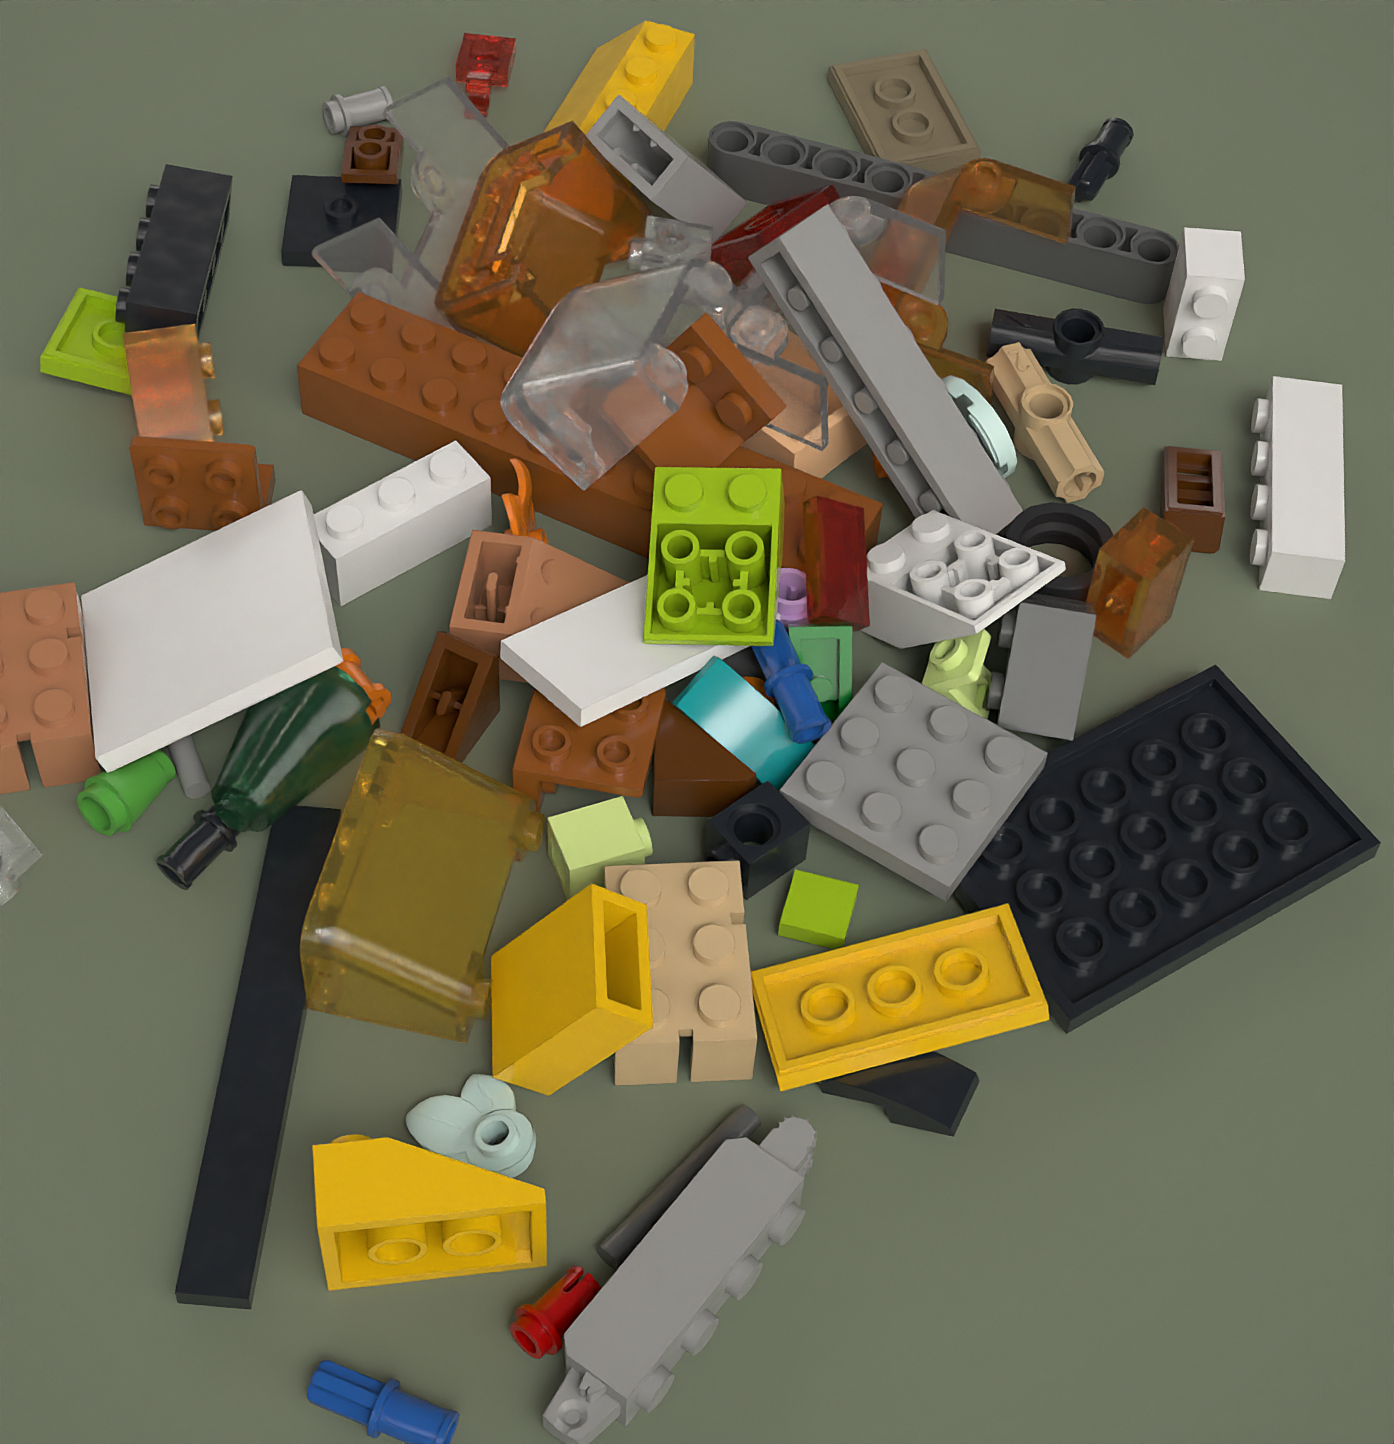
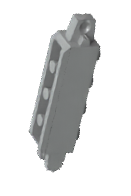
(678, 1281)

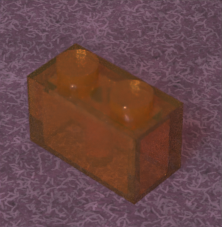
(169, 385)
(1137, 581)

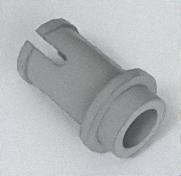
(355, 110)

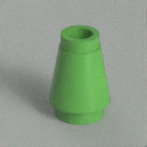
(121, 796)

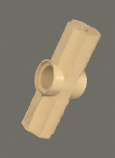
(1044, 423)

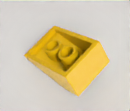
(419, 1215)

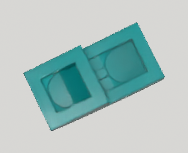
(742, 722)

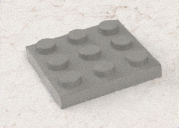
(913, 780)

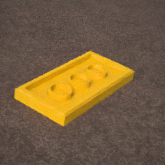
(897, 997)

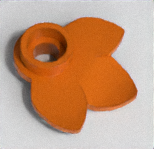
(521, 508)

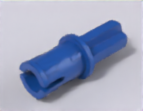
(791, 687)
(380, 1406)

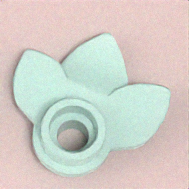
(472, 1123)

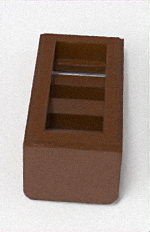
(1194, 501)

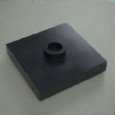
(327, 208)

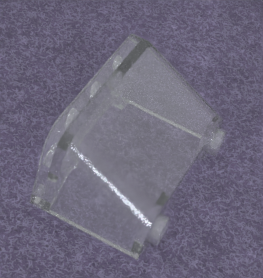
(602, 368)

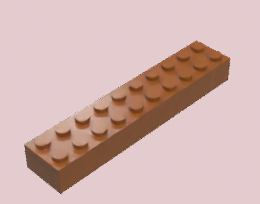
(428, 385)

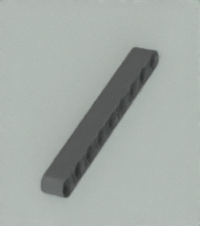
(1099, 255)

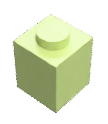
(595, 838)

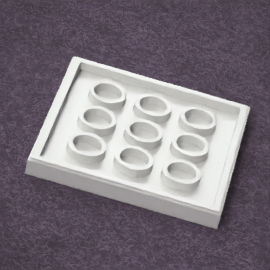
(207, 631)

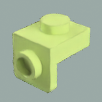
(959, 671)

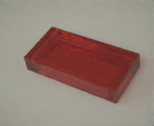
(835, 562)

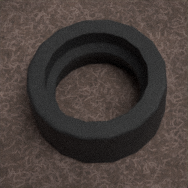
(1067, 526)

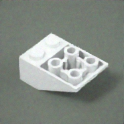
(948, 580)

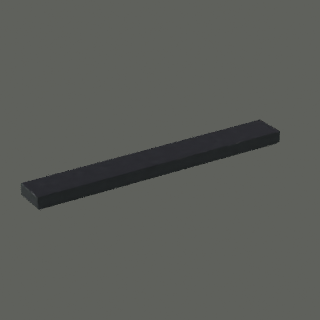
(256, 1072)

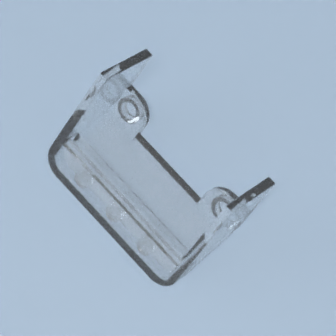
(452, 151)
(896, 250)

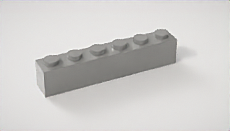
(882, 374)

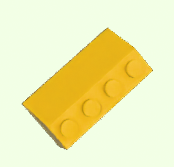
(643, 65)

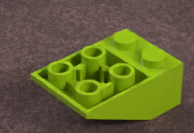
(714, 556)

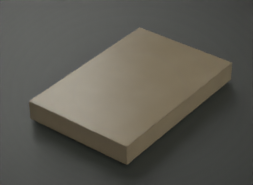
(903, 111)

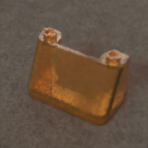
(533, 232)

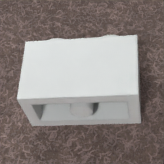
(1203, 293)

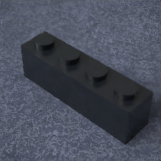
(177, 251)

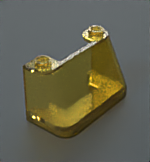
(414, 891)

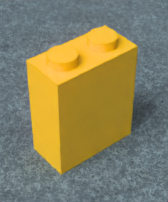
(571, 990)

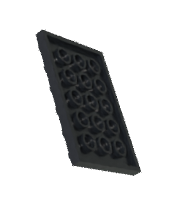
(1160, 844)

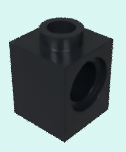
(760, 818)

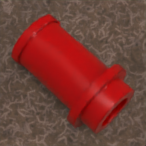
(543, 1324)

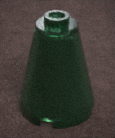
(291, 748)

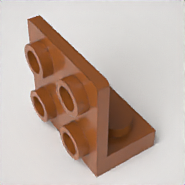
(722, 406)
(198, 482)
(600, 756)

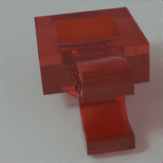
(484, 63)

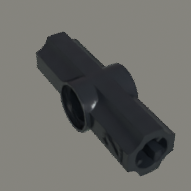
(1079, 346)

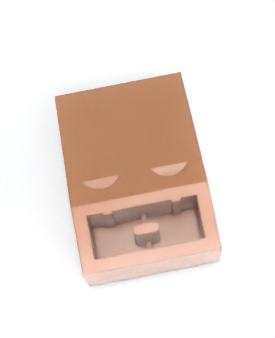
(516, 585)

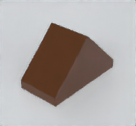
(454, 697)
(694, 770)

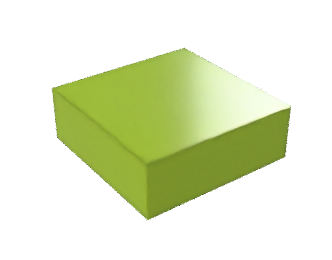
(818, 910)

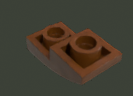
(373, 155)

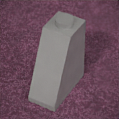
(664, 168)

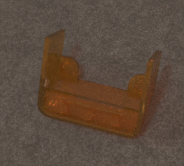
(994, 192)

